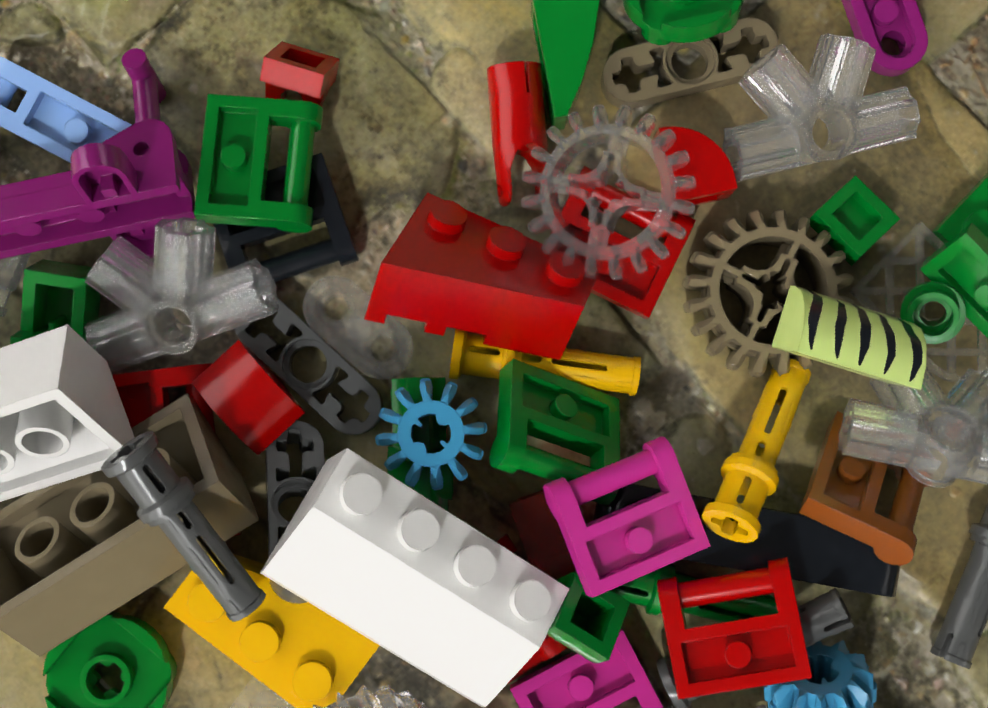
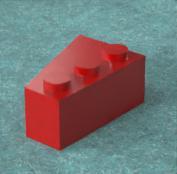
(479, 280)

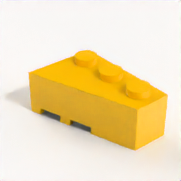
(281, 643)

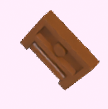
(845, 496)

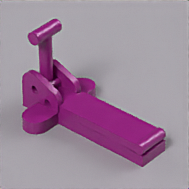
(111, 185)

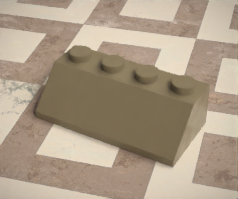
(85, 551)

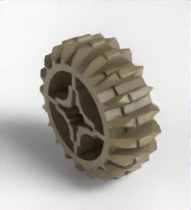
(792, 245)

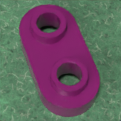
(889, 19)

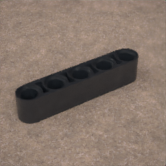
(812, 549)

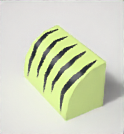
(852, 338)

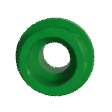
(949, 324)

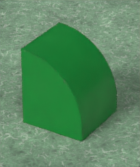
(588, 623)

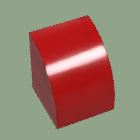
(707, 164)
(248, 397)

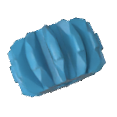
(417, 451)
(836, 682)

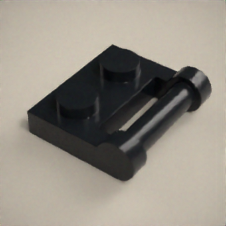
(326, 208)

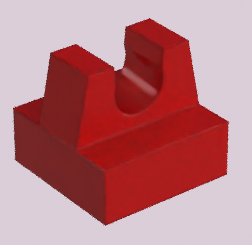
(298, 70)

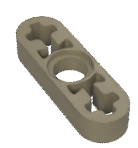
(641, 60)

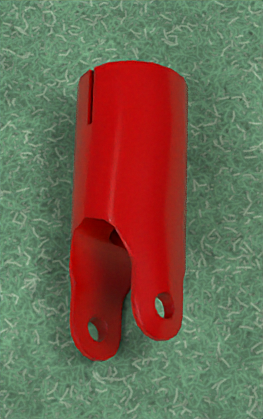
(516, 119)

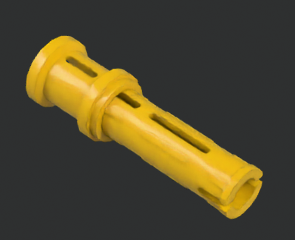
(587, 368)
(752, 468)

